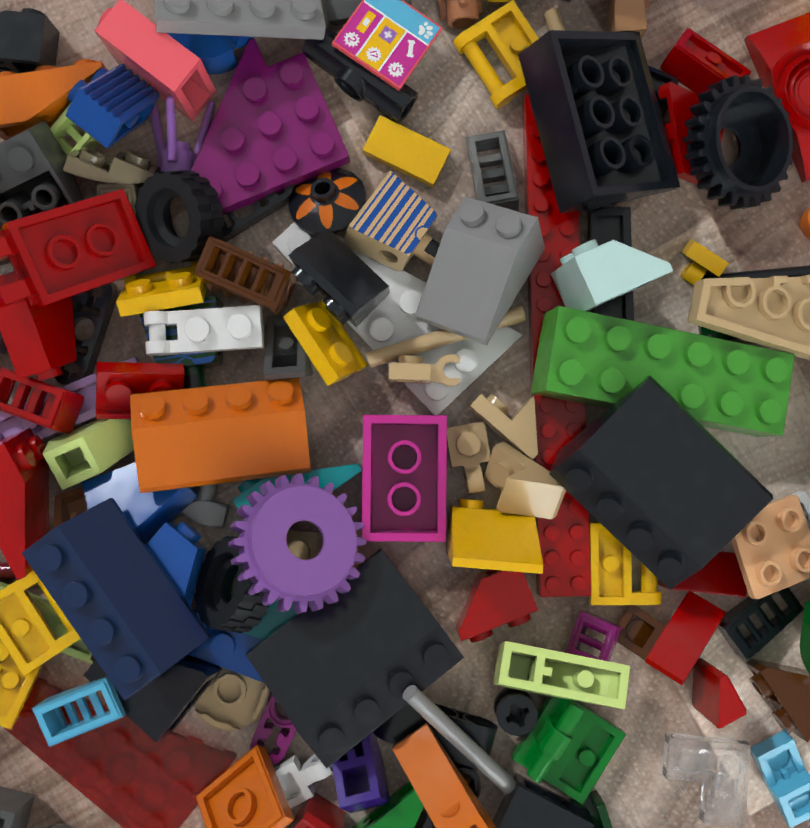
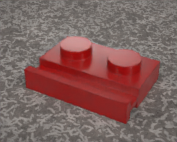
(121, 379)

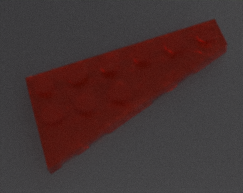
(124, 768)

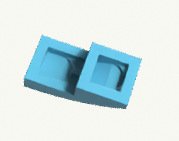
(784, 776)

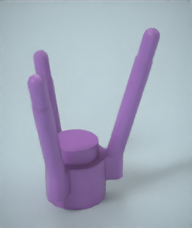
(175, 154)

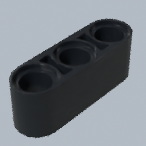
(408, 720)

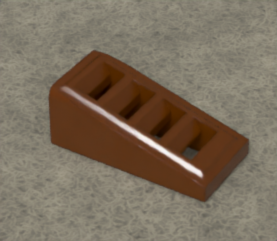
(209, 259)

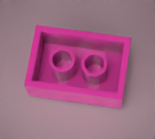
(404, 478)

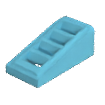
(54, 722)

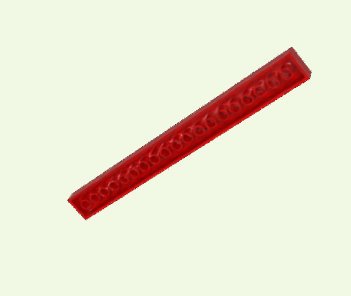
(565, 537)

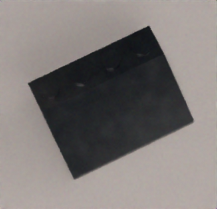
(597, 118)
(659, 483)
(349, 663)

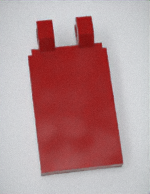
(73, 249)

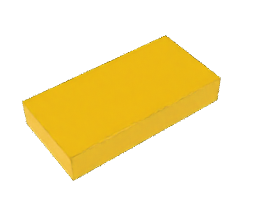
(406, 151)

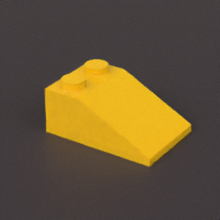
(492, 539)

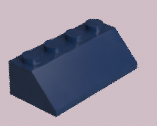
(116, 596)

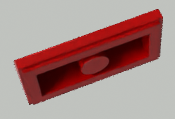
(700, 63)
(718, 576)
(715, 695)

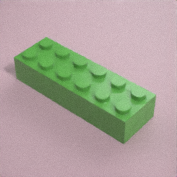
(714, 379)

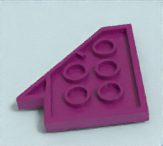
(268, 132)

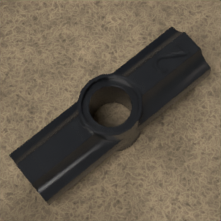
(358, 81)

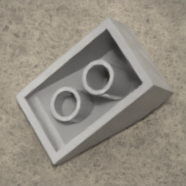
(479, 269)

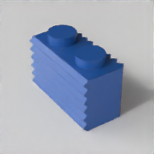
(111, 104)

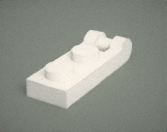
(205, 330)

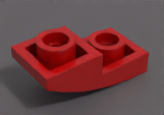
(685, 637)

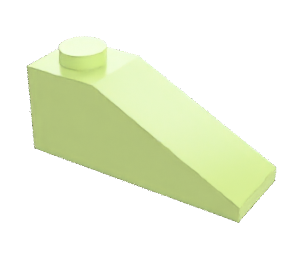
(561, 675)

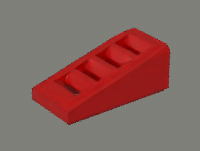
(59, 410)

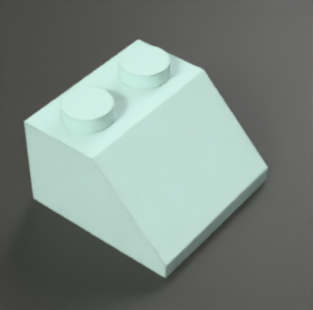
(604, 272)

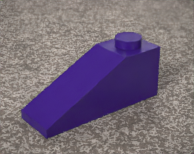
(361, 777)

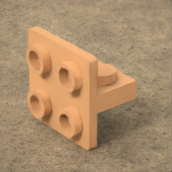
(774, 548)

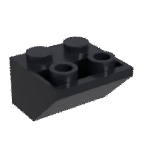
(340, 276)

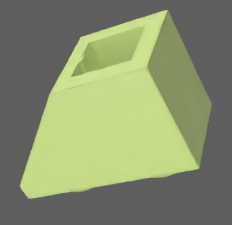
(88, 450)

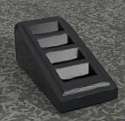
(762, 636)

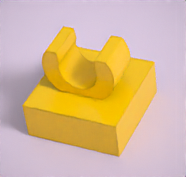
(701, 261)

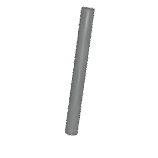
(458, 738)

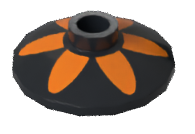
(327, 201)

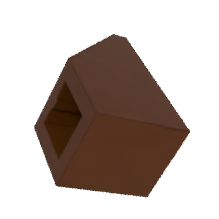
(788, 691)

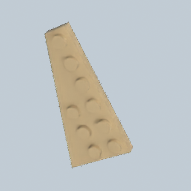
(756, 310)

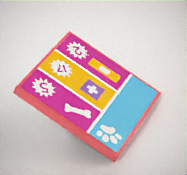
(387, 39)

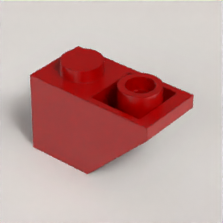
(493, 601)

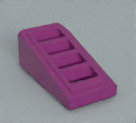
(599, 624)

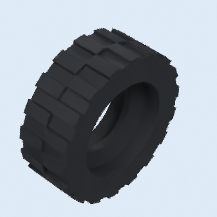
(154, 215)
(214, 592)

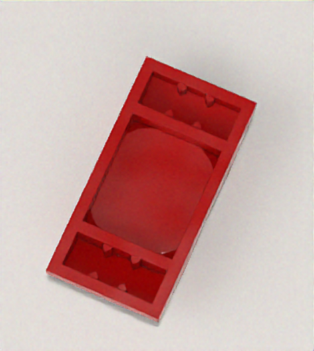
(783, 63)

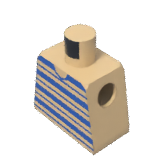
(393, 226)

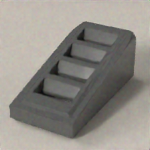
(503, 194)

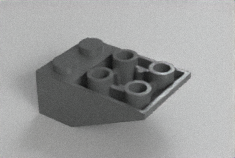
(34, 174)

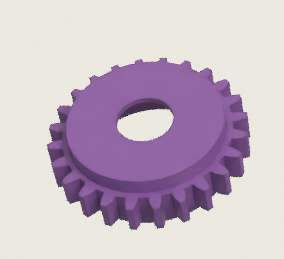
(266, 552)

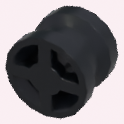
(511, 703)

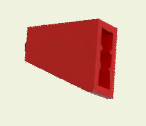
(38, 337)

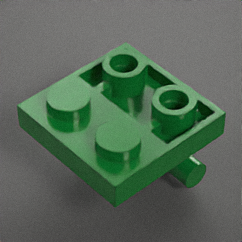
(568, 747)

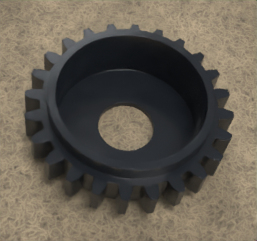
(762, 139)

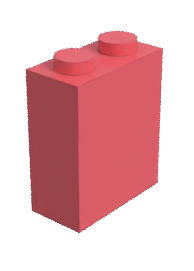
(156, 58)

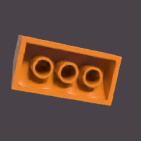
(219, 434)

